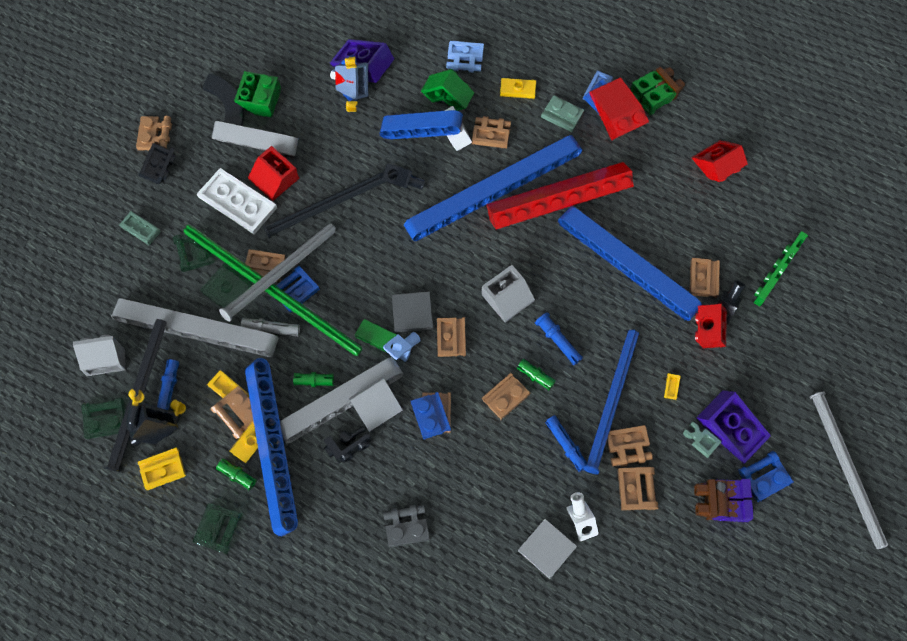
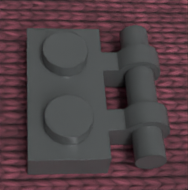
(407, 532)

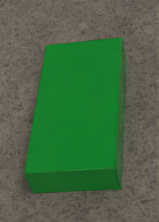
(374, 334)

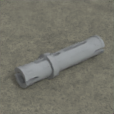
(271, 327)

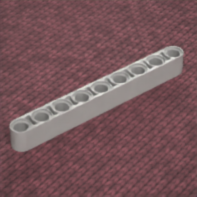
(196, 327)

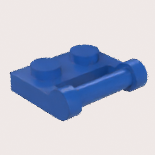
(301, 289)
(769, 482)

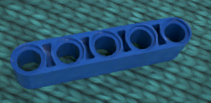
(421, 124)

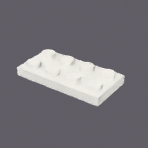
(237, 201)

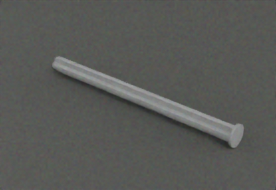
(277, 272)
(849, 470)

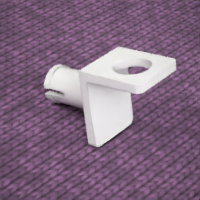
(582, 516)

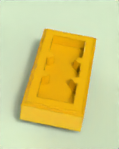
(518, 88)
(223, 384)
(246, 444)

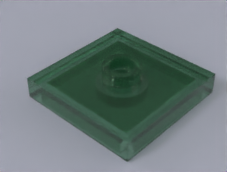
(225, 286)

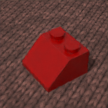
(721, 160)

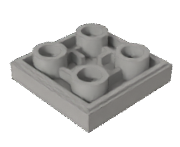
(375, 404)
(547, 548)

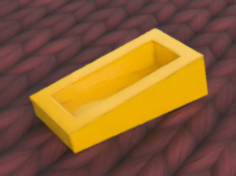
(672, 386)

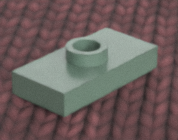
(140, 228)

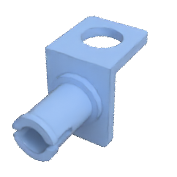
(401, 347)

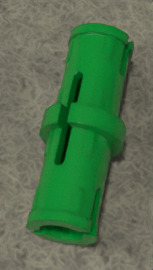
(536, 374)
(313, 379)
(236, 474)

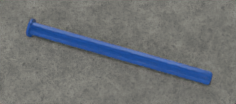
(611, 403)

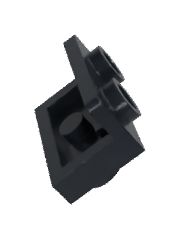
(156, 163)

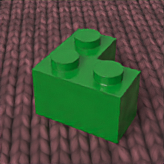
(448, 87)

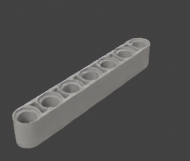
(336, 401)

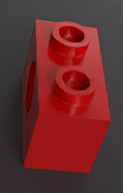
(716, 335)

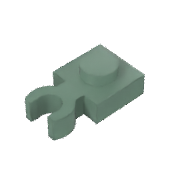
(704, 441)

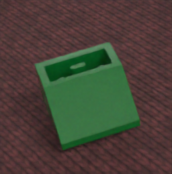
(258, 93)

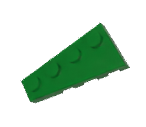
(780, 266)

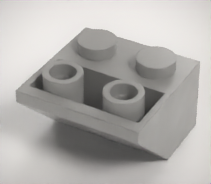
(507, 293)
(100, 355)

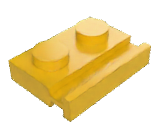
(161, 469)

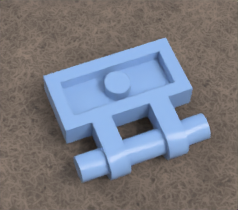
(465, 51)

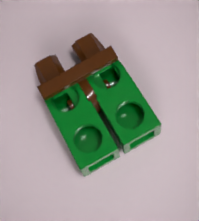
(656, 89)

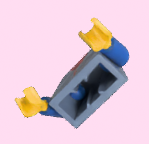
(351, 81)

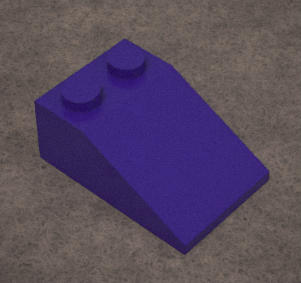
(374, 53)
(734, 425)

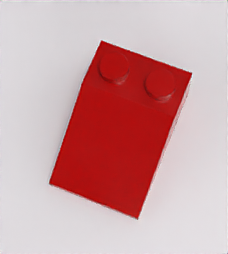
(618, 108)

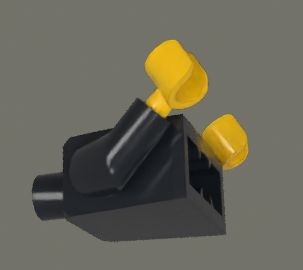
(151, 423)

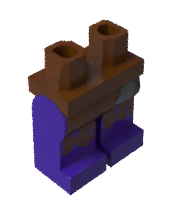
(725, 500)

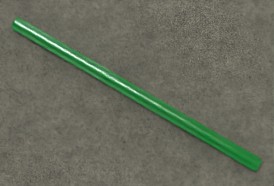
(274, 291)

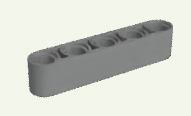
(254, 138)

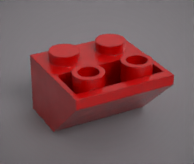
(273, 173)

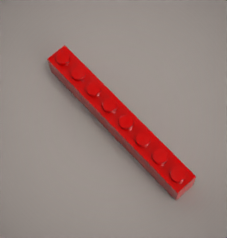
(560, 195)

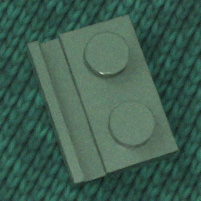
(562, 113)

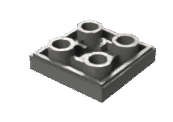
(412, 312)

